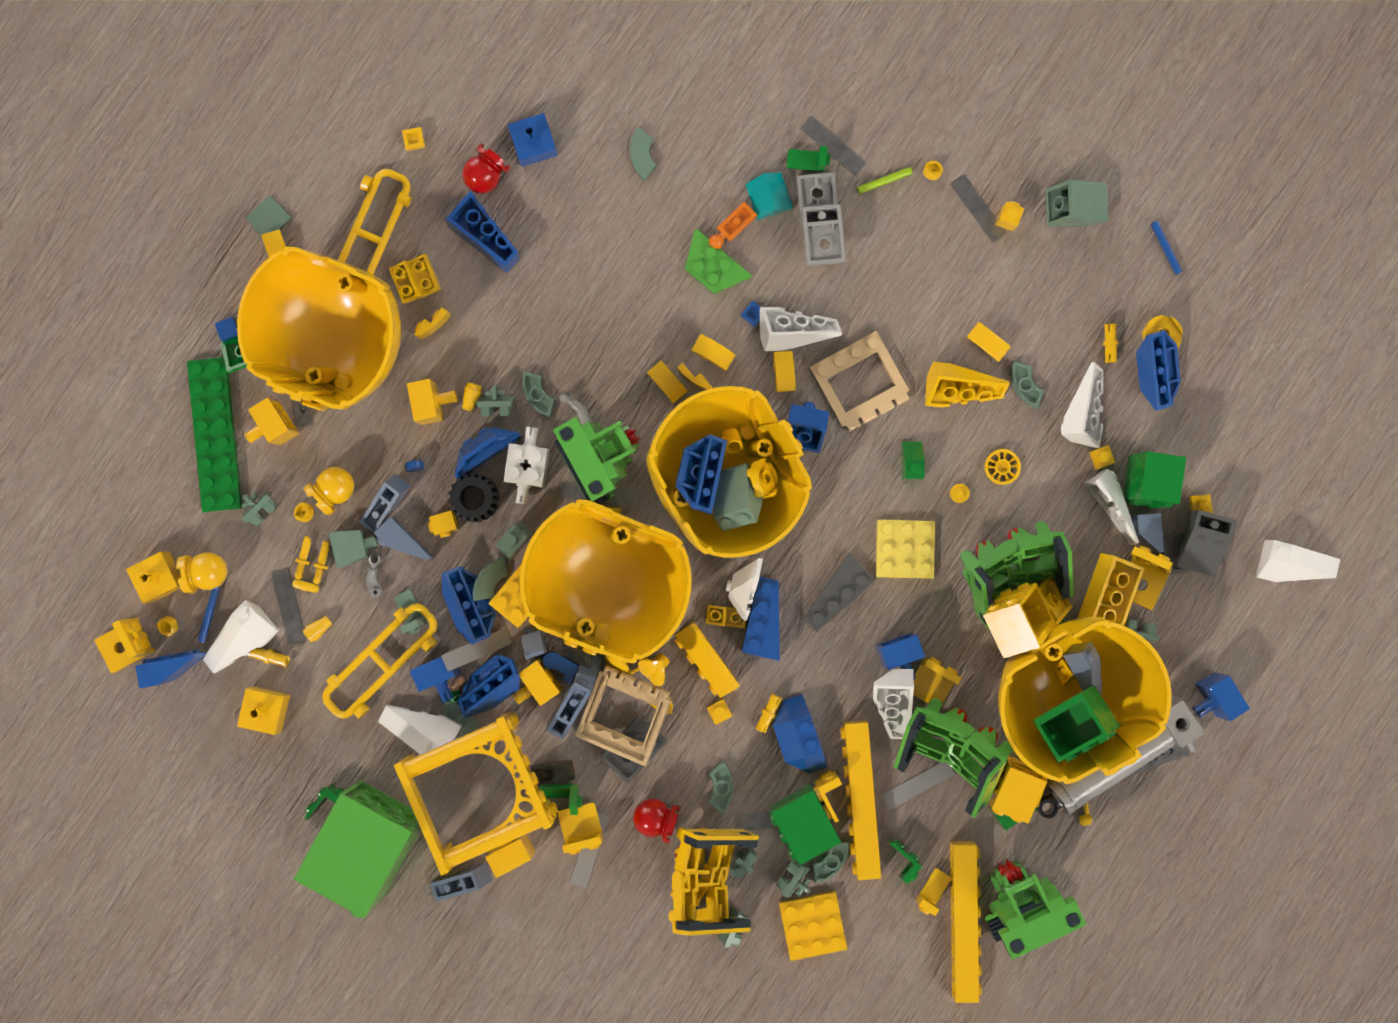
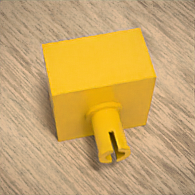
(427, 401)
(271, 422)
(155, 577)
(538, 682)
(263, 710)
(510, 855)

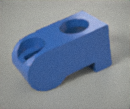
(556, 661)

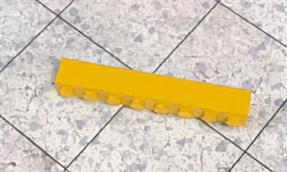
(862, 800)
(964, 922)

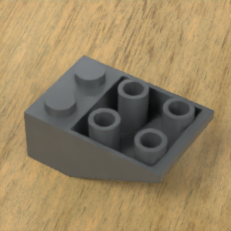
(1205, 542)

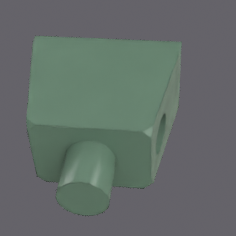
(514, 539)
(351, 546)

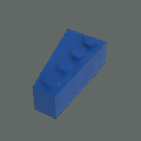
(480, 231)
(763, 622)

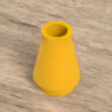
(471, 395)
(317, 629)

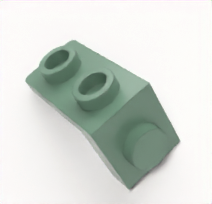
(416, 619)

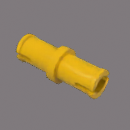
(1110, 343)
(270, 656)
(768, 713)

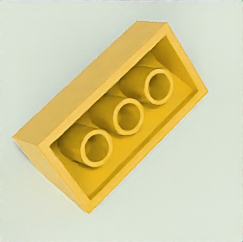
(1111, 589)
(707, 659)

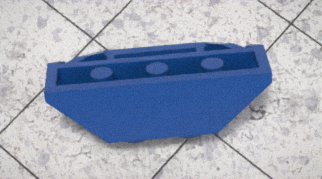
(1158, 369)
(483, 448)
(700, 472)
(470, 617)
(489, 686)
(798, 736)

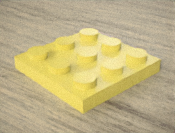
(905, 549)

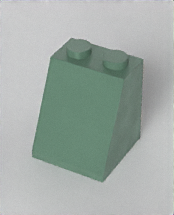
(1077, 204)
(735, 499)

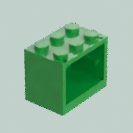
(1154, 480)
(1077, 725)
(803, 825)

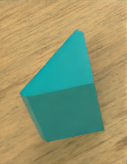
(768, 195)

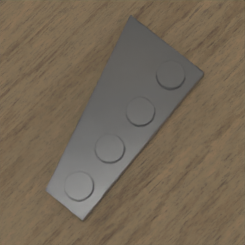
(840, 591)

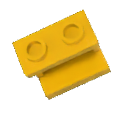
(1018, 793)

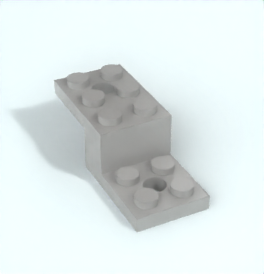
(820, 219)

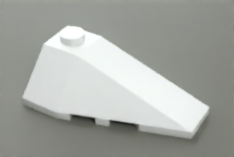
(789, 330)
(1110, 497)
(1292, 563)
(743, 587)
(419, 729)

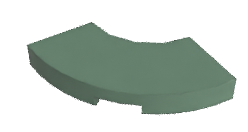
(640, 153)
(1024, 385)
(536, 395)
(488, 578)
(454, 712)
(723, 787)
(831, 862)

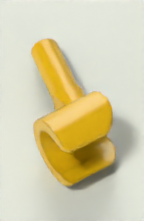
(1085, 819)

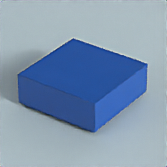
(752, 314)
(226, 328)

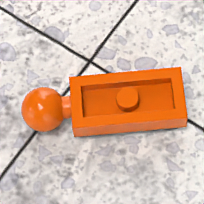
(733, 225)

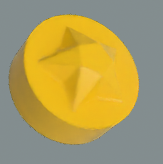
(933, 170)
(959, 493)
(304, 512)
(167, 626)

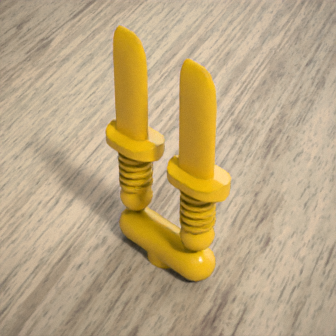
(306, 586)

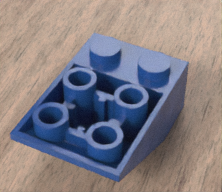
(166, 668)

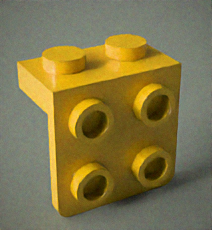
(934, 680)
(827, 782)
(581, 830)

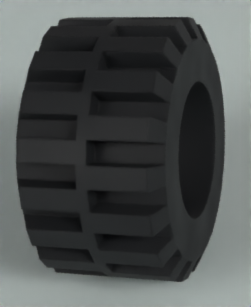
(458, 492)

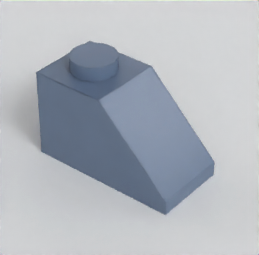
(1149, 530)
(533, 643)
(587, 676)

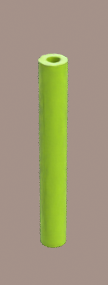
(884, 180)

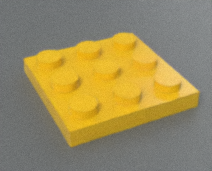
(813, 925)

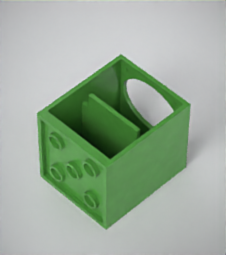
(359, 849)

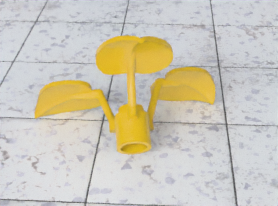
(652, 669)

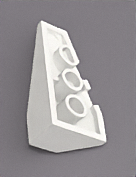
(1082, 417)
(243, 632)
(894, 700)

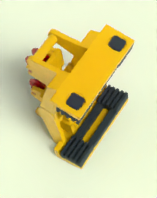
(689, 888)

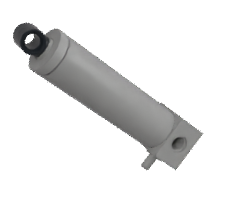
(1179, 731)

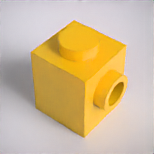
(1009, 215)
(443, 524)

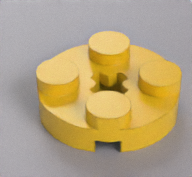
(1164, 323)
(763, 478)

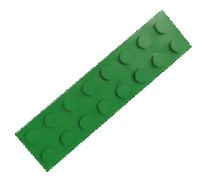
(214, 435)

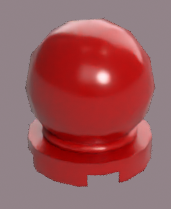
(483, 171)
(655, 818)

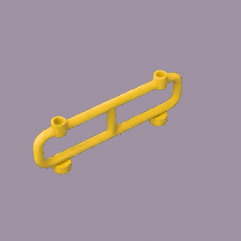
(371, 185)
(426, 641)

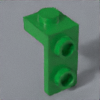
(808, 159)
(564, 791)
(330, 792)
(910, 872)

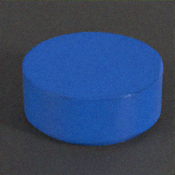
(414, 466)

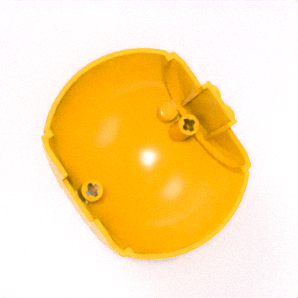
(318, 328)
(761, 437)
(622, 588)
(1132, 687)

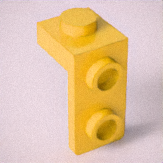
(932, 892)

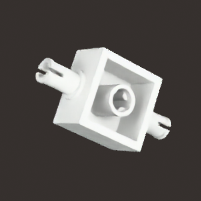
(518, 456)

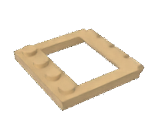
(844, 359)
(613, 740)

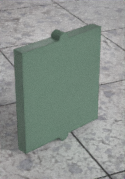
(268, 216)

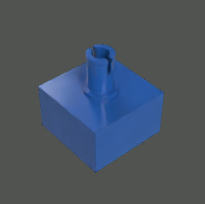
(532, 139)
(808, 425)
(900, 652)
(434, 674)
(1220, 697)

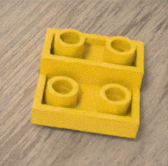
(414, 278)

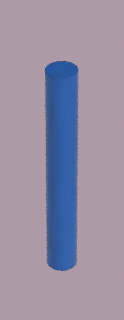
(1166, 247)
(208, 614)

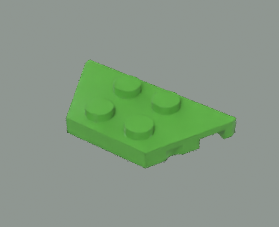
(713, 266)

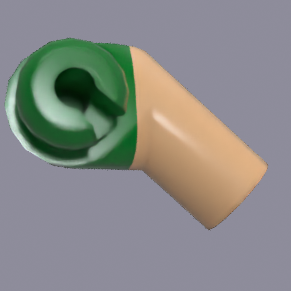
(454, 688)

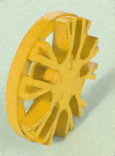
(1002, 467)

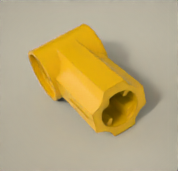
(734, 442)

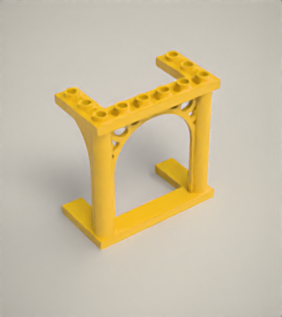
(543, 811)

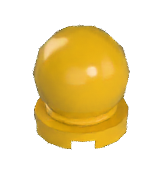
(331, 488)
(202, 572)

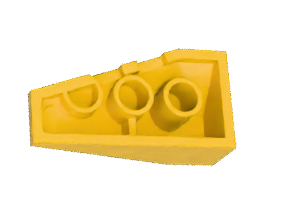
(956, 384)

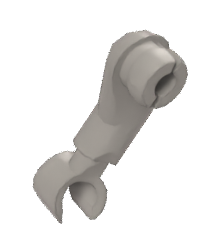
(581, 410)
(371, 579)

